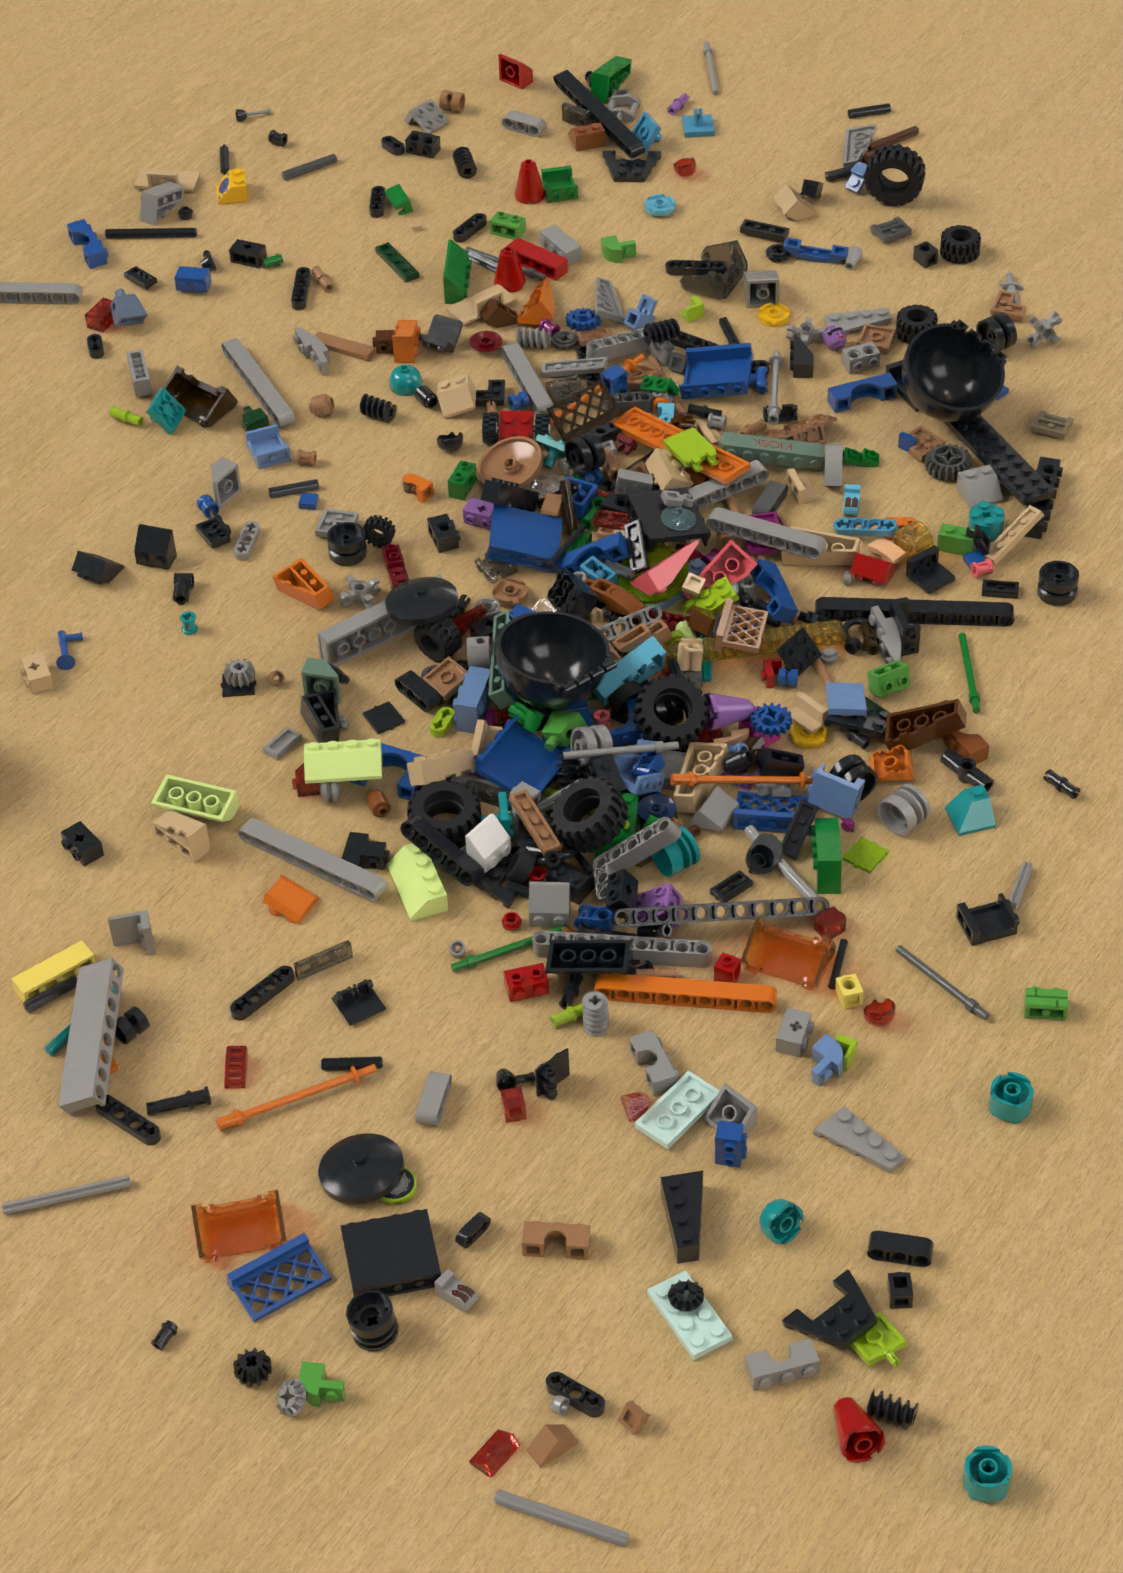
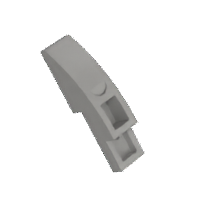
(312, 348)
(887, 633)

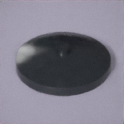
(421, 601)
(361, 1168)

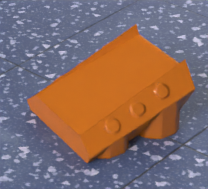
(893, 765)
(290, 900)

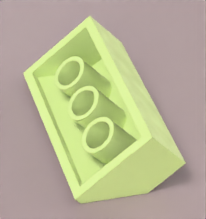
(343, 761)
(196, 799)
(417, 883)

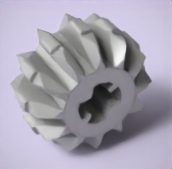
(239, 673)

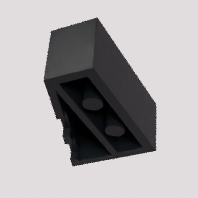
(322, 715)

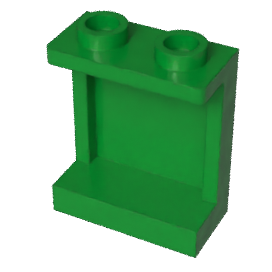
(559, 184)

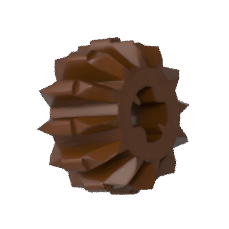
(683, 420)

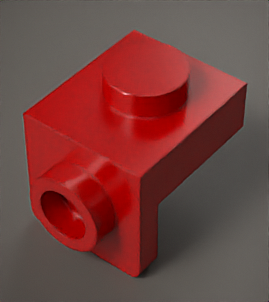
(770, 668)

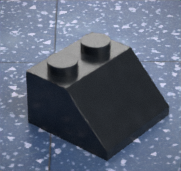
(155, 547)
(96, 567)
(580, 882)

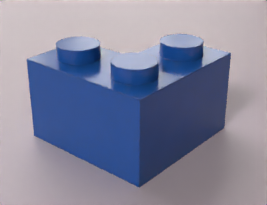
(583, 497)

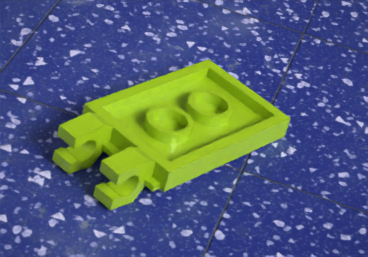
(691, 449)

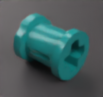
(188, 623)

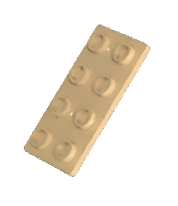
(153, 177)
(471, 307)

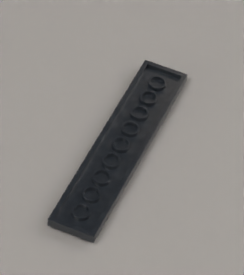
(1007, 463)

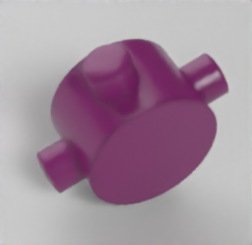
(847, 824)

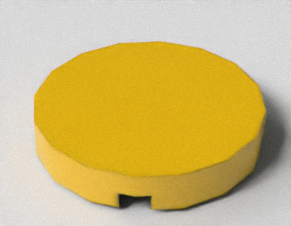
(773, 315)
(806, 740)

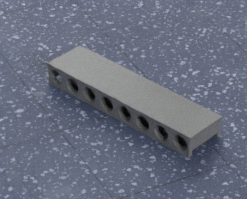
(359, 629)
(87, 1036)

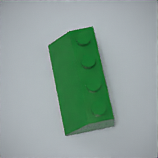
(456, 273)

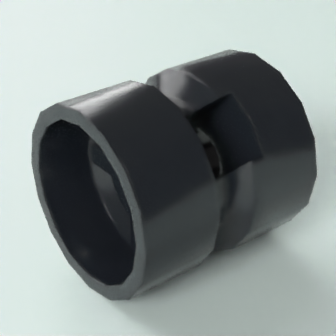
(132, 1023)

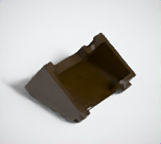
(202, 401)

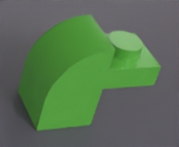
(616, 251)
(317, 1387)

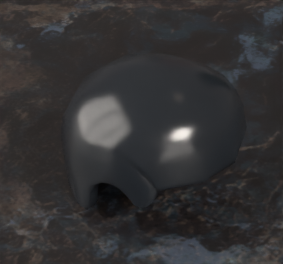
(450, 442)

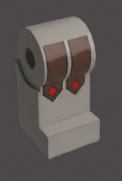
(455, 1291)

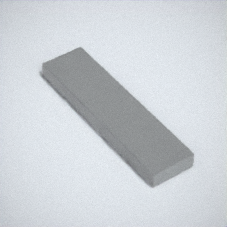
(574, 367)

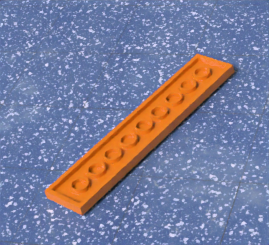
(652, 430)

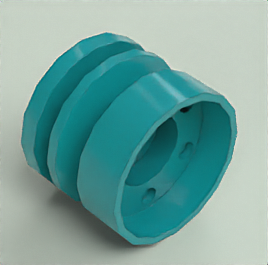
(678, 854)

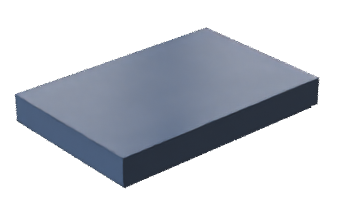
(846, 699)

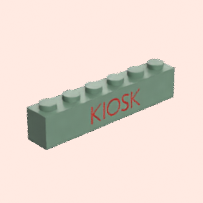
(774, 450)

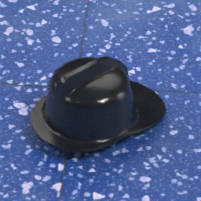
(763, 854)

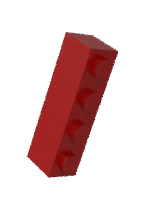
(542, 260)

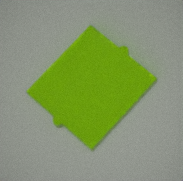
(865, 855)

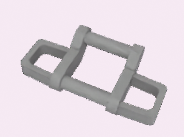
(623, 97)

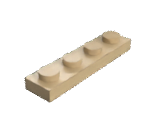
(1014, 533)

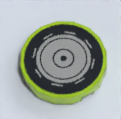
(403, 1191)

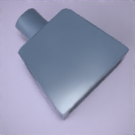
(127, 309)

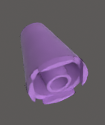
(726, 710)

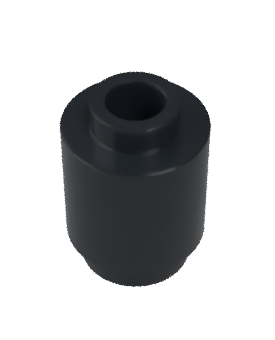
(426, 397)
(738, 761)

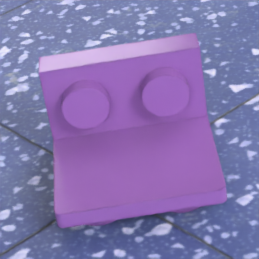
(660, 896)

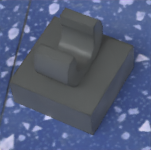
(678, 362)

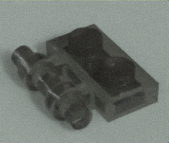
(499, 568)

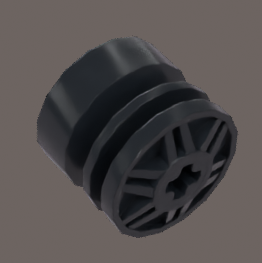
(372, 1320)

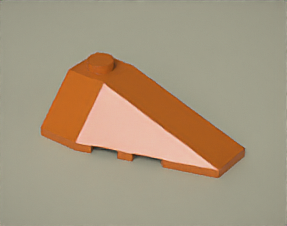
(539, 305)

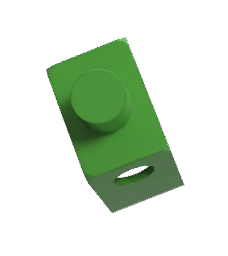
(560, 727)

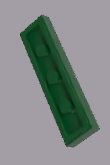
(397, 262)

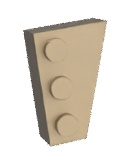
(667, 470)
(440, 766)
(183, 834)

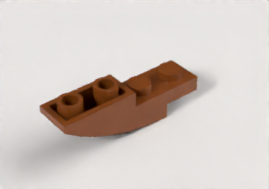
(615, 597)

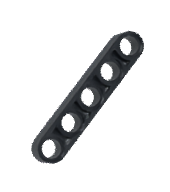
(442, 851)

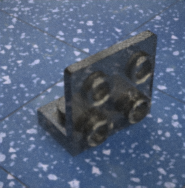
(575, 115)

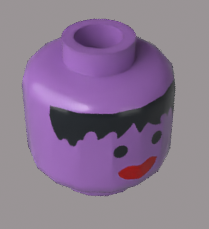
(834, 337)

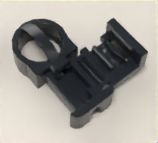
(812, 617)

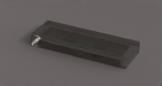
(323, 960)

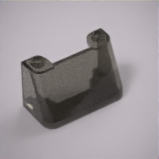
(718, 285)

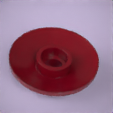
(485, 341)

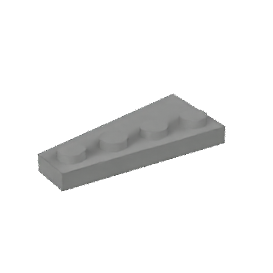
(856, 143)
(607, 302)
(856, 320)
(853, 1134)

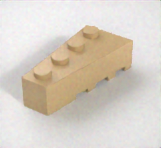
(838, 551)

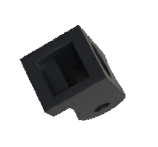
(606, 432)

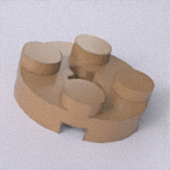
(501, 592)

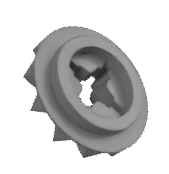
(292, 1406)

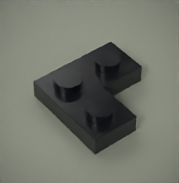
(495, 393)

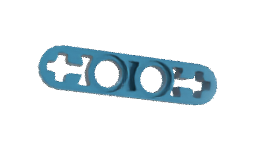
(846, 527)

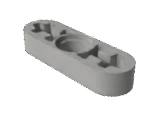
(252, 526)

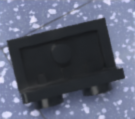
(214, 531)

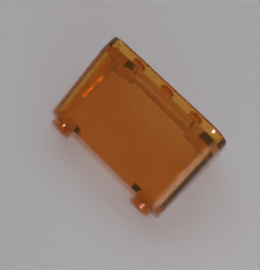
(787, 954)
(238, 1226)

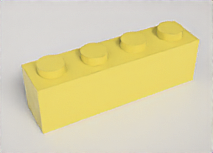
(52, 971)

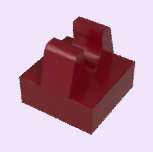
(626, 441)

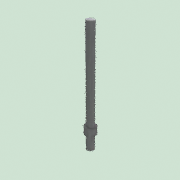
(530, 272)
(970, 1004)

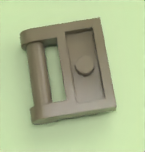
(1051, 425)

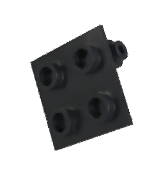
(799, 651)
(358, 1002)
(551, 1073)

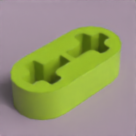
(438, 721)

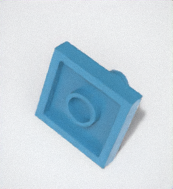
(698, 124)
(647, 130)

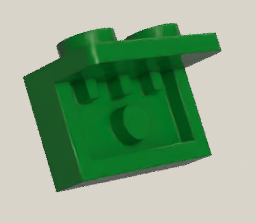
(659, 385)

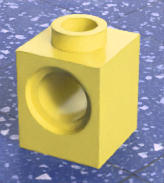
(849, 991)

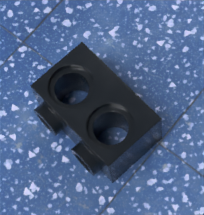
(423, 144)

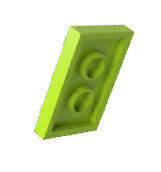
(713, 597)

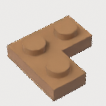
(1004, 304)
(924, 442)

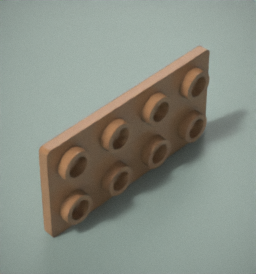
(806, 430)

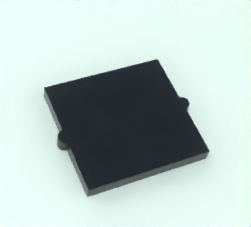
(230, 691)
(383, 717)

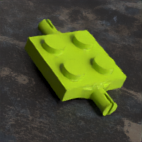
(880, 1343)

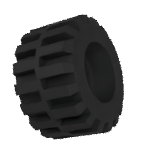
(960, 244)
(914, 319)
(438, 639)

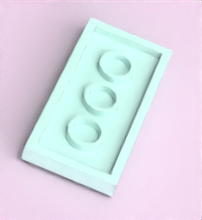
(677, 1110)
(698, 1329)

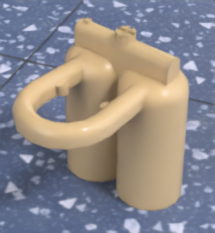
(690, 654)

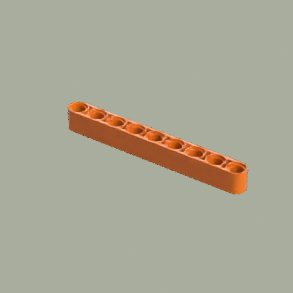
(687, 992)

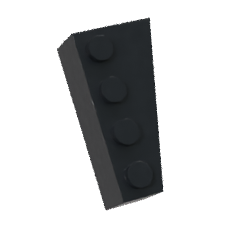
(509, 495)
(683, 1209)

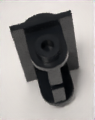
(787, 413)

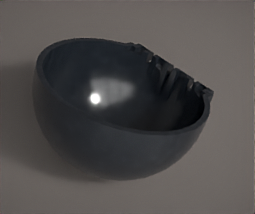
(952, 372)
(552, 658)

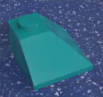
(971, 811)

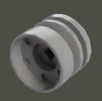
(903, 809)

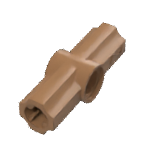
(611, 465)

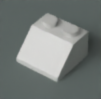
(488, 843)

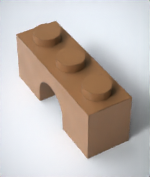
(540, 1235)

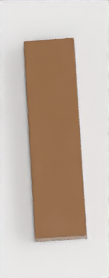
(346, 346)
(535, 822)

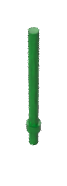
(974, 697)
(472, 961)

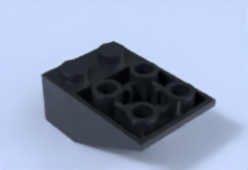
(572, 595)

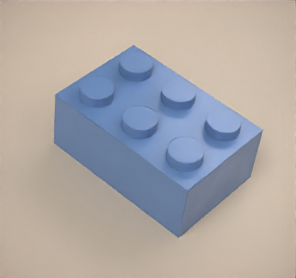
(472, 699)

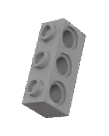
(139, 373)

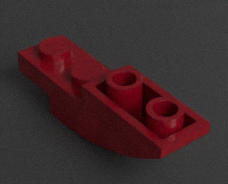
(394, 565)

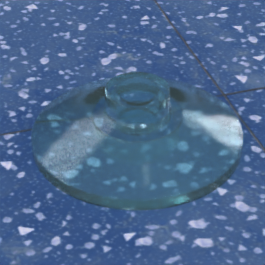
(678, 518)

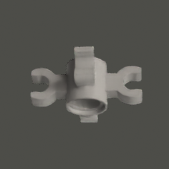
(1044, 329)
(806, 332)
(359, 592)

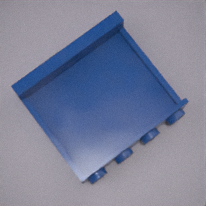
(717, 371)
(523, 537)
(518, 757)

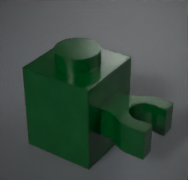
(254, 419)

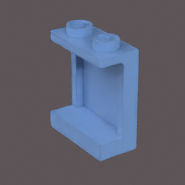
(267, 446)
(641, 784)
(835, 793)

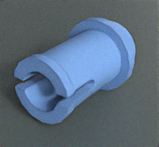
(735, 748)

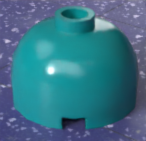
(405, 380)
(781, 1221)

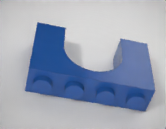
(621, 736)
(397, 757)

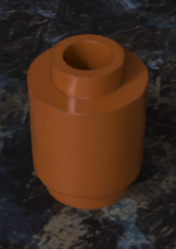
(378, 803)

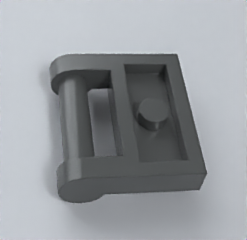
(891, 230)

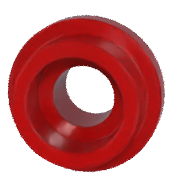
(511, 921)

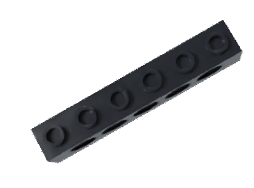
(1049, 470)

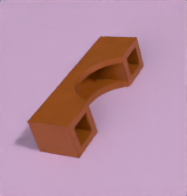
(968, 745)

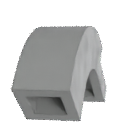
(833, 464)

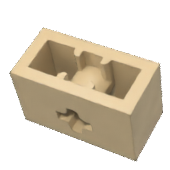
(36, 673)

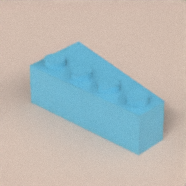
(636, 666)

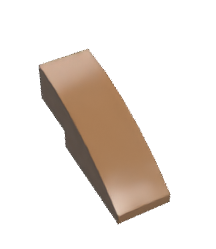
(640, 633)

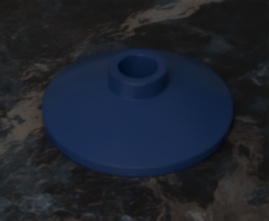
(656, 805)

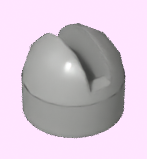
(452, 948)
(559, 1405)

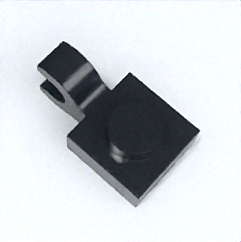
(981, 540)

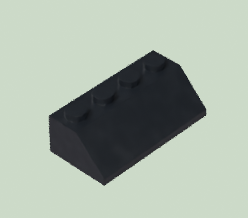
(589, 957)

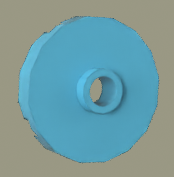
(659, 205)

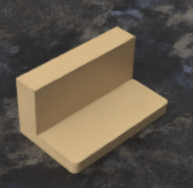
(711, 436)
(800, 487)
(808, 713)
(482, 736)

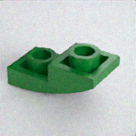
(866, 458)

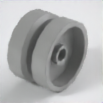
(590, 738)

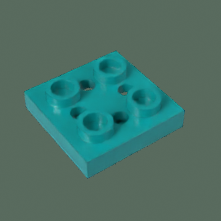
(163, 412)
(553, 447)
(503, 816)

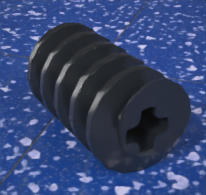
(464, 162)
(661, 330)
(377, 408)
(569, 771)
(892, 1410)

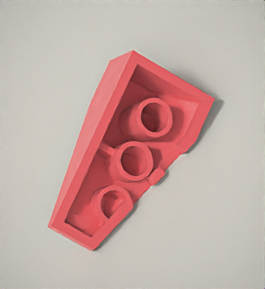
(729, 562)
(664, 572)

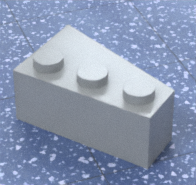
(159, 200)

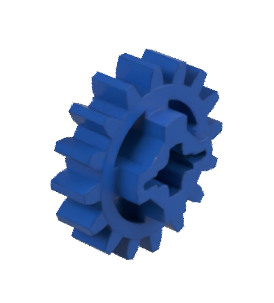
(582, 319)
(771, 720)

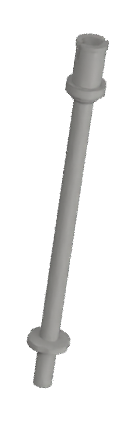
(774, 410)

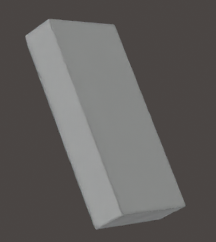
(282, 743)

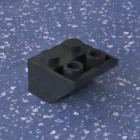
(779, 762)

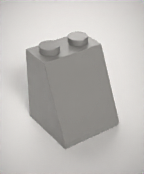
(761, 288)

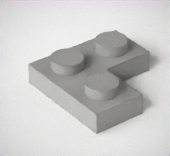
(332, 517)

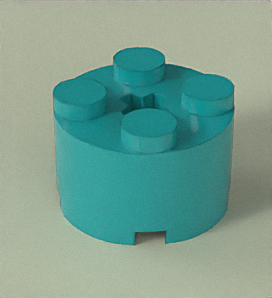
(988, 517)
(1011, 1097)
(987, 1474)

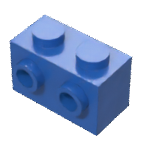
(193, 279)
(730, 1144)

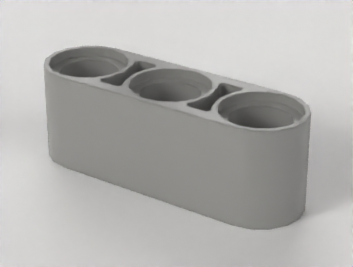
(524, 123)
(433, 1098)

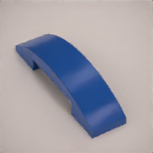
(815, 254)

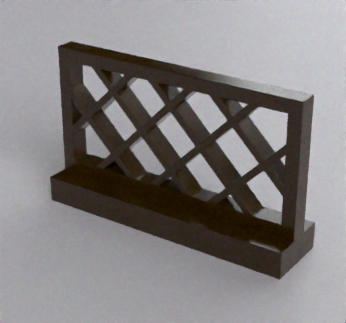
(607, 416)

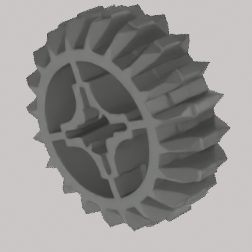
(946, 461)

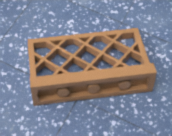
(727, 625)

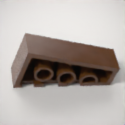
(924, 724)

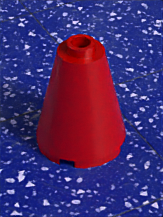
(529, 184)
(509, 271)
(856, 1431)

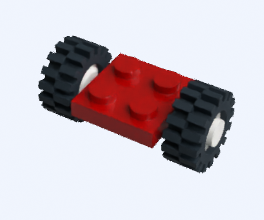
(514, 424)

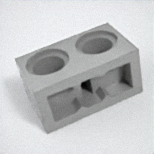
(860, 357)

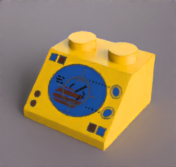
(232, 187)

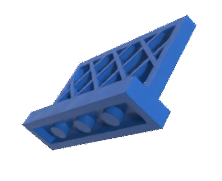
(767, 820)
(266, 1264)

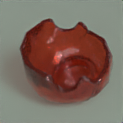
(685, 167)
(880, 1013)

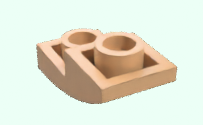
(887, 549)
(735, 737)

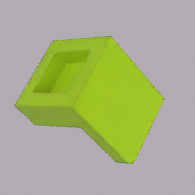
(695, 310)
(849, 1049)

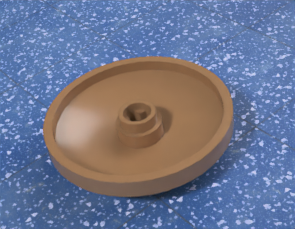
(513, 460)

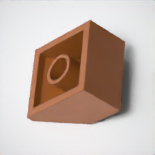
(587, 136)

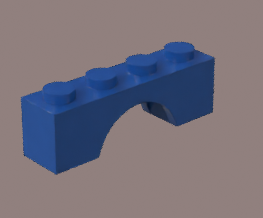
(82, 234)
(880, 387)
(610, 547)
(770, 579)

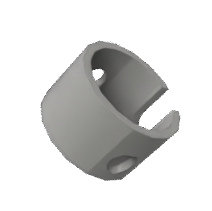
(479, 654)

